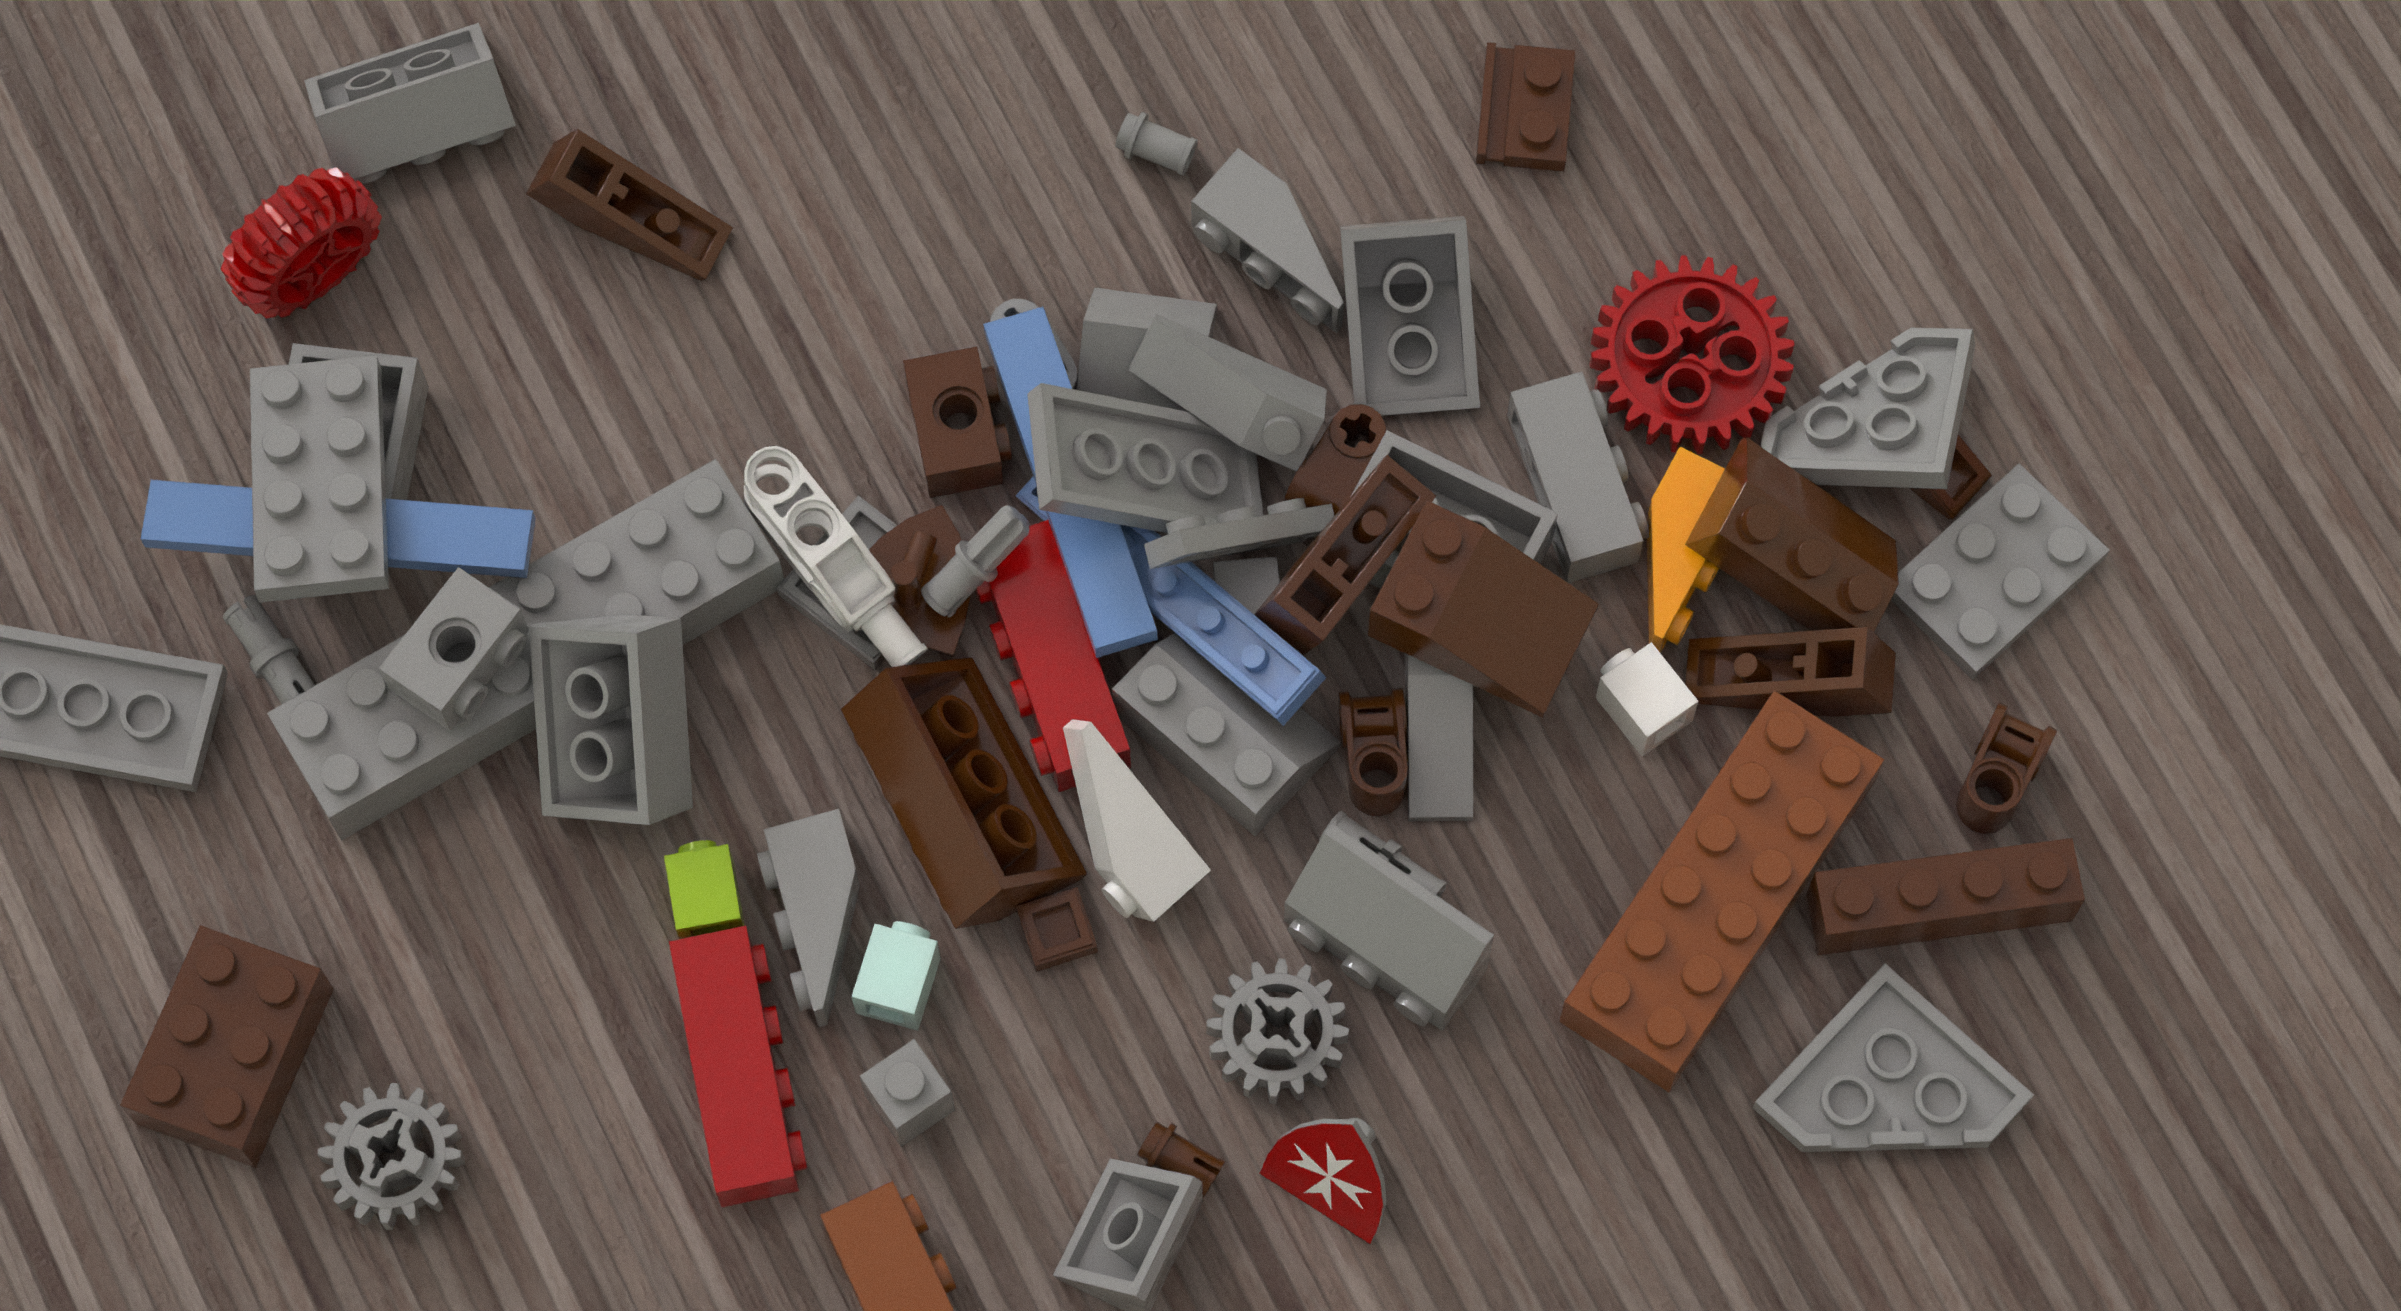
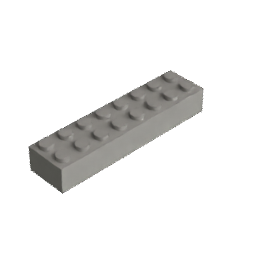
(672, 555)

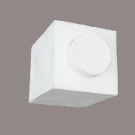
(1645, 697)

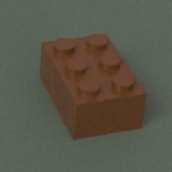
(227, 1046)

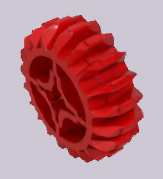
(301, 242)

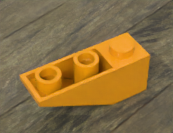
(1671, 565)

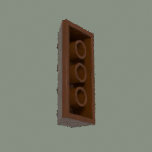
(962, 790)

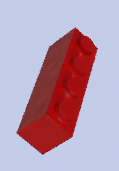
(1050, 652)
(735, 1066)

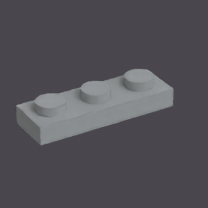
(1237, 532)

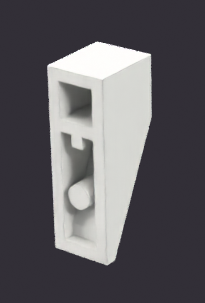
(1128, 833)

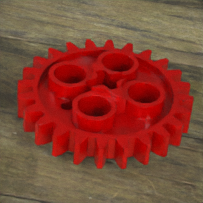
(1725, 395)

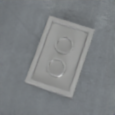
(1996, 571)

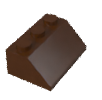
(1796, 544)

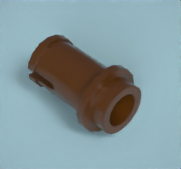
(1176, 1154)

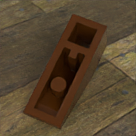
(627, 206)
(1344, 556)
(1817, 669)

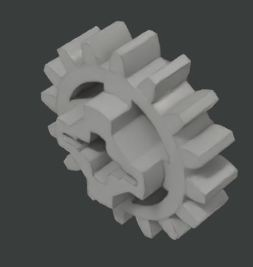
(1257, 1050)
(382, 1181)

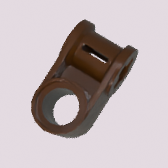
(1333, 466)
(1374, 738)
(2006, 762)

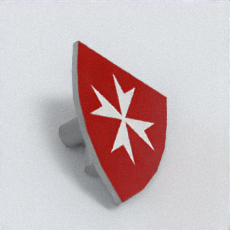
(1332, 1171)

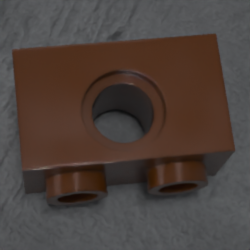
(951, 457)

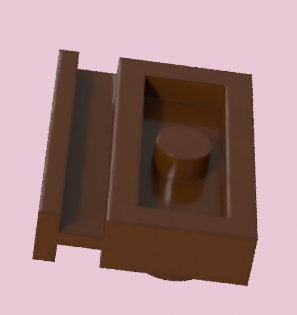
(1526, 107)

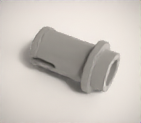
(1155, 143)

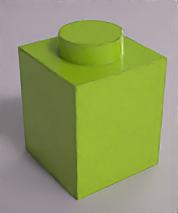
(703, 889)

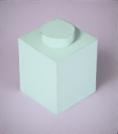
(896, 974)

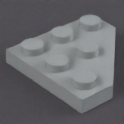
(1882, 419)
(1892, 1079)

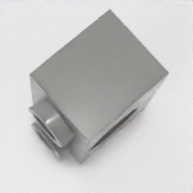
(458, 614)

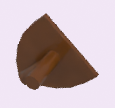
(911, 558)

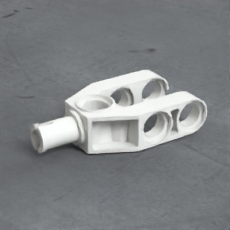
(837, 571)

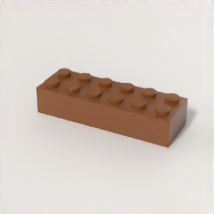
(1720, 891)

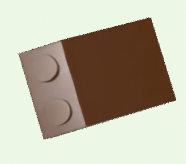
(1480, 610)

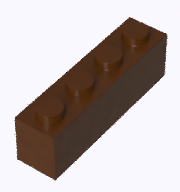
(1945, 896)

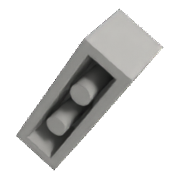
(1577, 475)

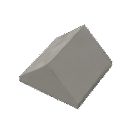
(1113, 334)
(1130, 1234)

